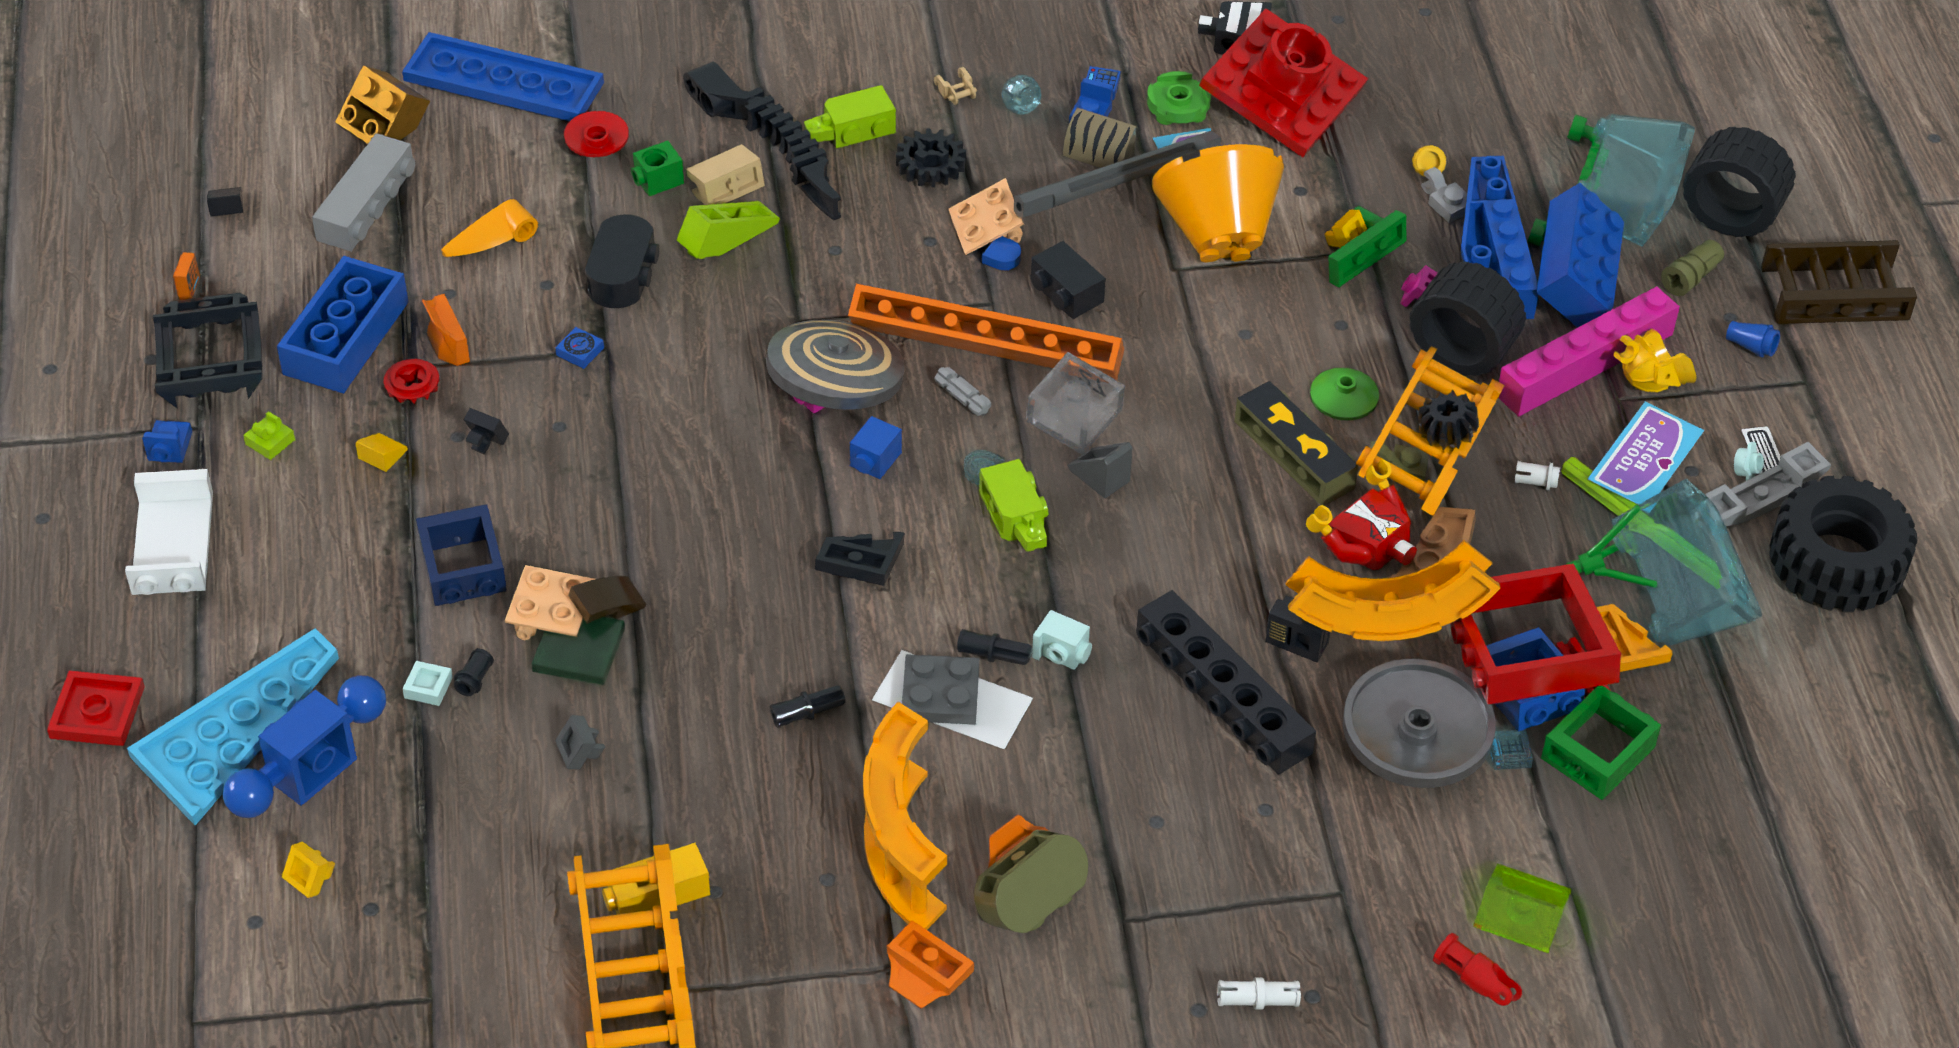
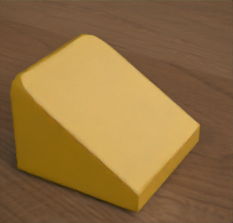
(380, 451)

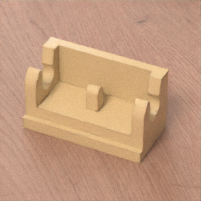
(726, 176)

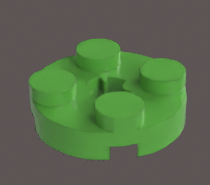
(1169, 110)

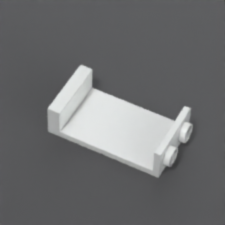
(171, 532)

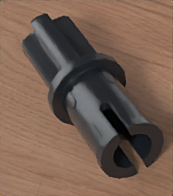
(993, 647)
(806, 705)

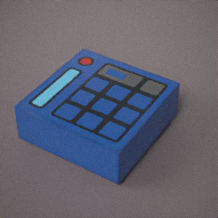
(1105, 76)

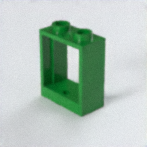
(1585, 766)

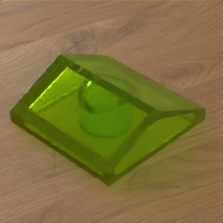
(1522, 908)

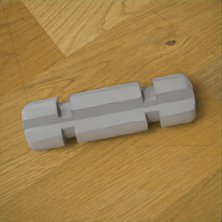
(962, 391)

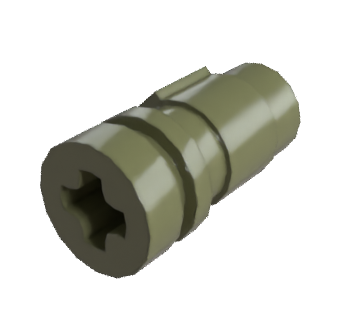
(1689, 270)

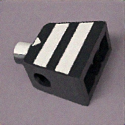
(1231, 22)

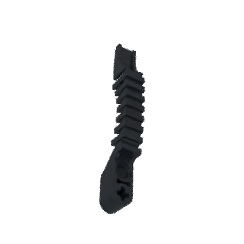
(723, 98)

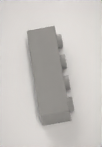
(363, 192)

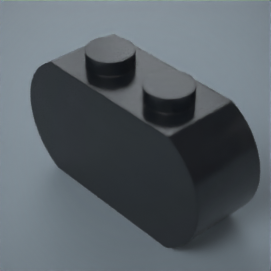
(621, 261)

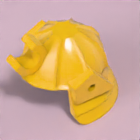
(1650, 366)

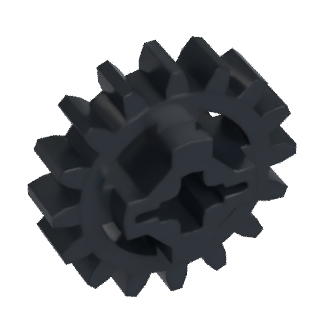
(930, 157)

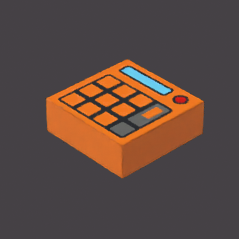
(186, 276)

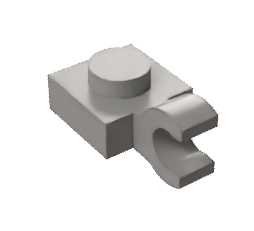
(1445, 200)

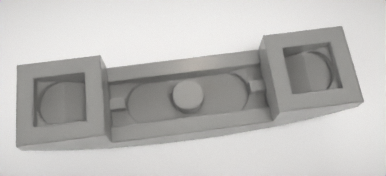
(1769, 488)

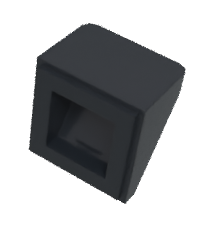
(225, 201)

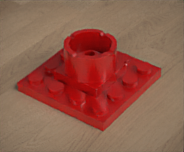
(1284, 81)

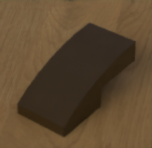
(606, 596)

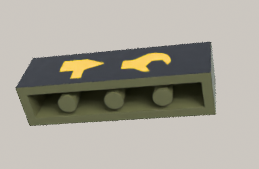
(1296, 443)

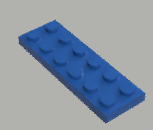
(503, 77)

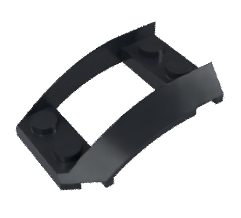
(221, 377)

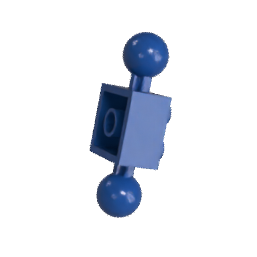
(305, 747)

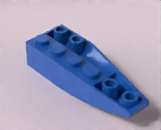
(1495, 230)

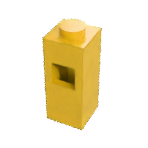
(690, 883)

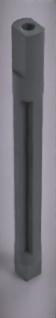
(1111, 175)

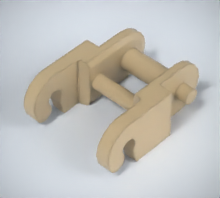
(948, 91)

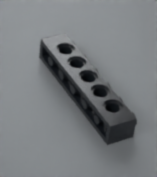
(1225, 682)

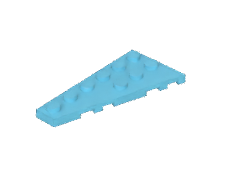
(220, 734)

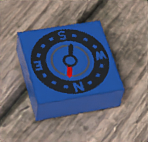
(579, 347)

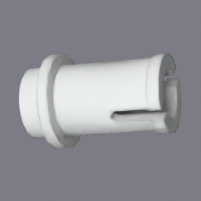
(1540, 474)

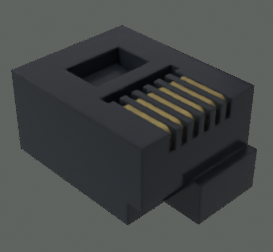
(1295, 634)

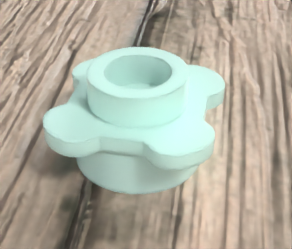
(1748, 461)

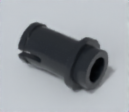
(469, 678)

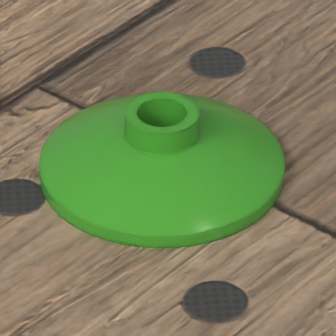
(1344, 394)

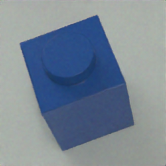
(875, 447)

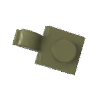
(1407, 458)

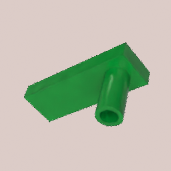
(1377, 241)

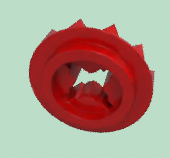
(407, 371)

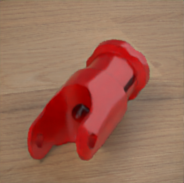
(1477, 971)

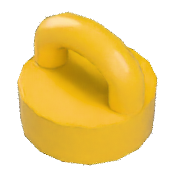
(1427, 158)

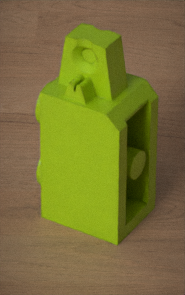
(854, 118)
(1014, 503)

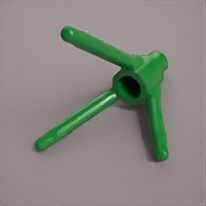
(1593, 561)

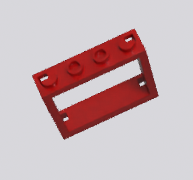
(1548, 675)

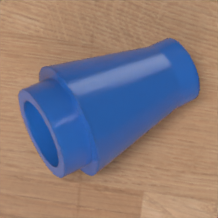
(1757, 338)

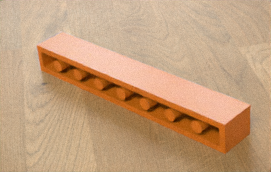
(981, 330)

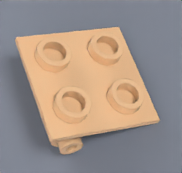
(986, 217)
(544, 603)

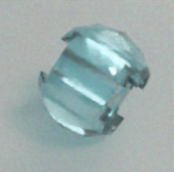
(1030, 95)

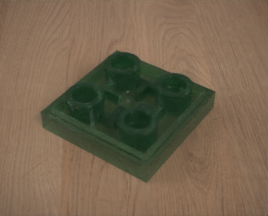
(580, 657)

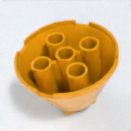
(1222, 198)

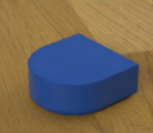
(1002, 254)

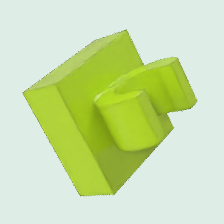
(269, 436)

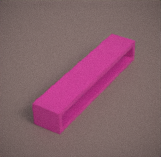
(1583, 351)

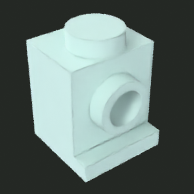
(1062, 640)

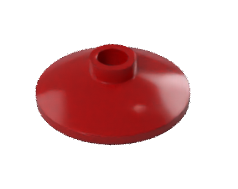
(596, 134)

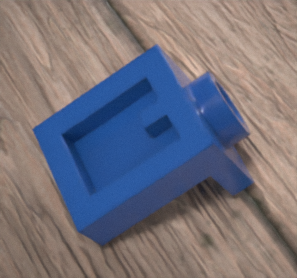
(1094, 97)
(167, 441)

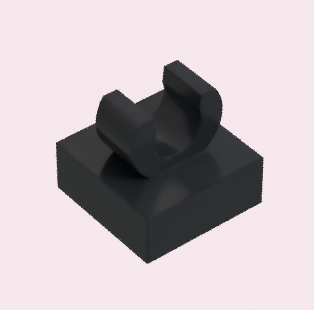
(484, 430)

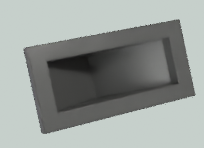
(1104, 467)

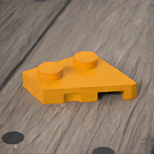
(1632, 640)

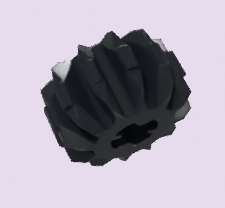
(1448, 419)

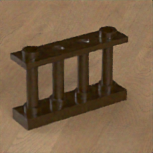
(1838, 305)

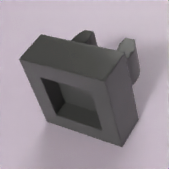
(578, 742)

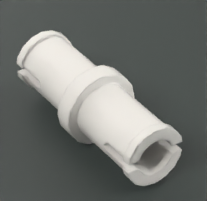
(1258, 993)

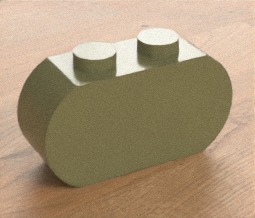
(1031, 881)

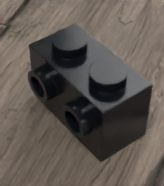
(1067, 280)

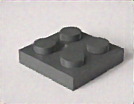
(942, 688)

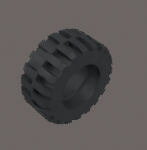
(1838, 576)

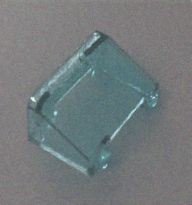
(1639, 169)
(1690, 554)

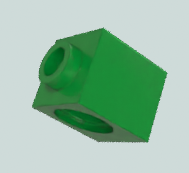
(657, 168)

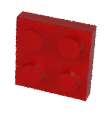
(96, 708)

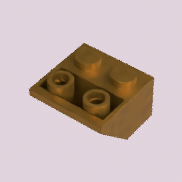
(381, 106)

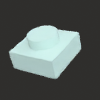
(427, 683)

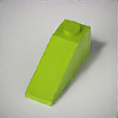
(722, 227)

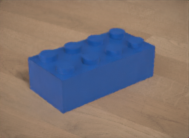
(1580, 255)
(343, 324)

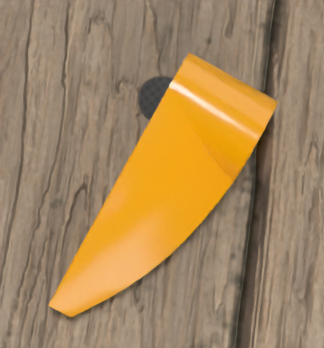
(498, 226)

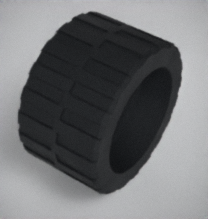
(1755, 159)
(1483, 298)

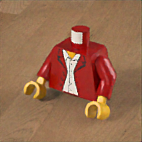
(1369, 529)

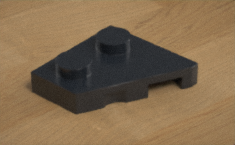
(860, 557)

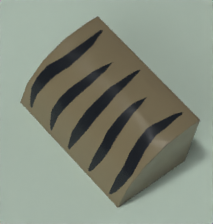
(1098, 139)

